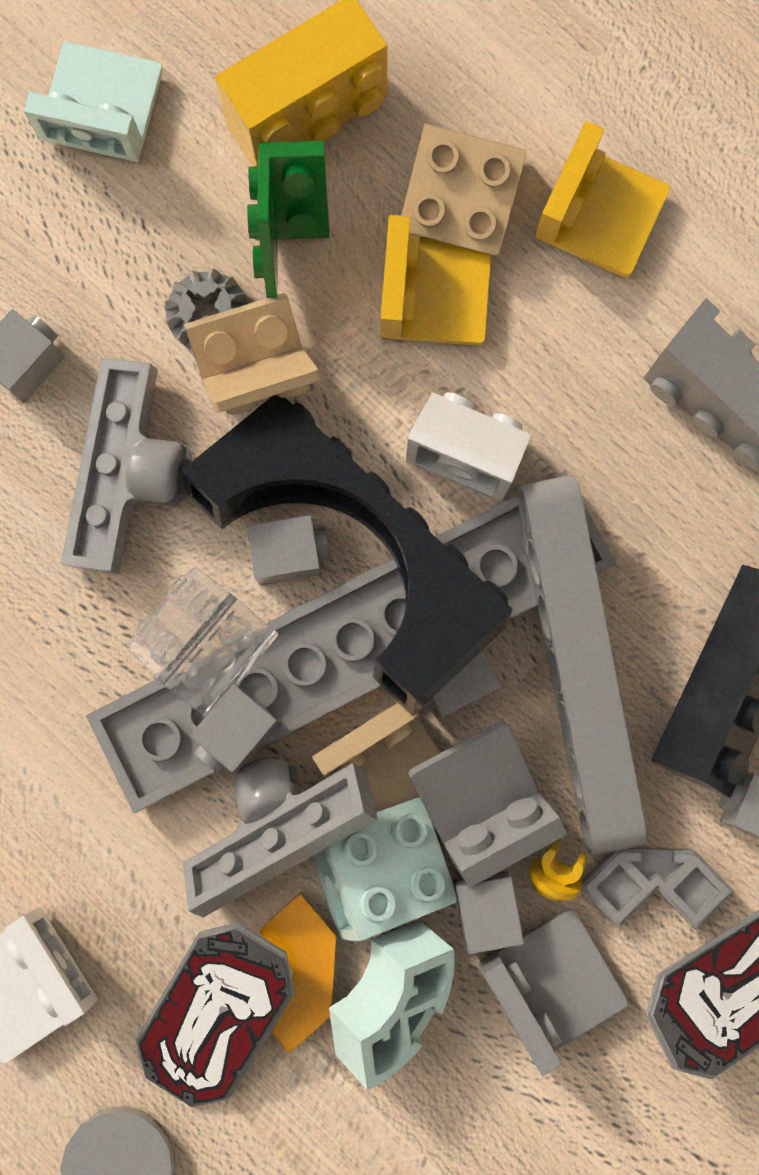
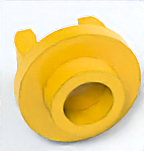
(554, 878)

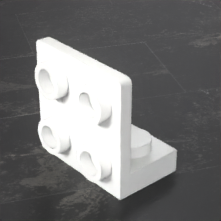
(37, 984)

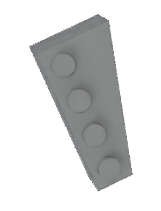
(713, 382)

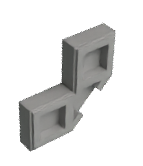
(634, 874)

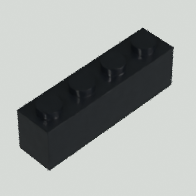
(719, 707)

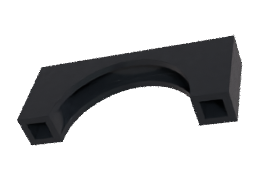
(286, 459)

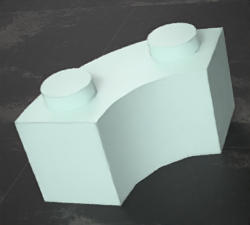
(393, 1002)

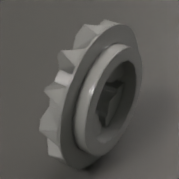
(200, 286)

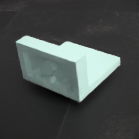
(97, 102)
(385, 873)

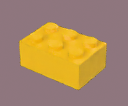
(306, 80)

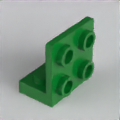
(290, 202)

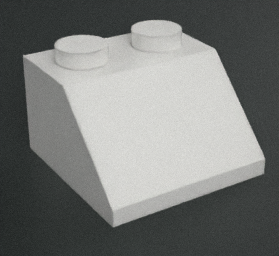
(467, 445)

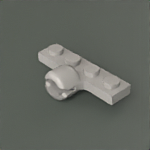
(120, 467)
(276, 829)

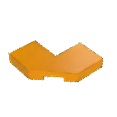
(311, 956)

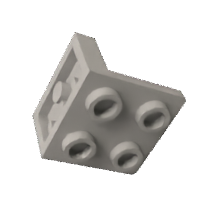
(485, 804)
(553, 987)

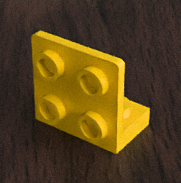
(601, 207)
(432, 289)

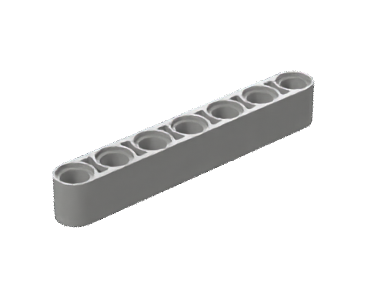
(581, 665)

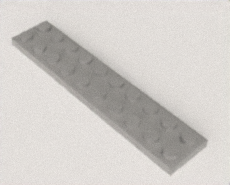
(315, 662)

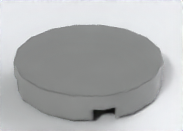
(119, 1144)

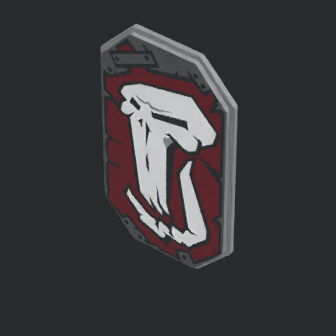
(709, 1003)
(215, 1014)

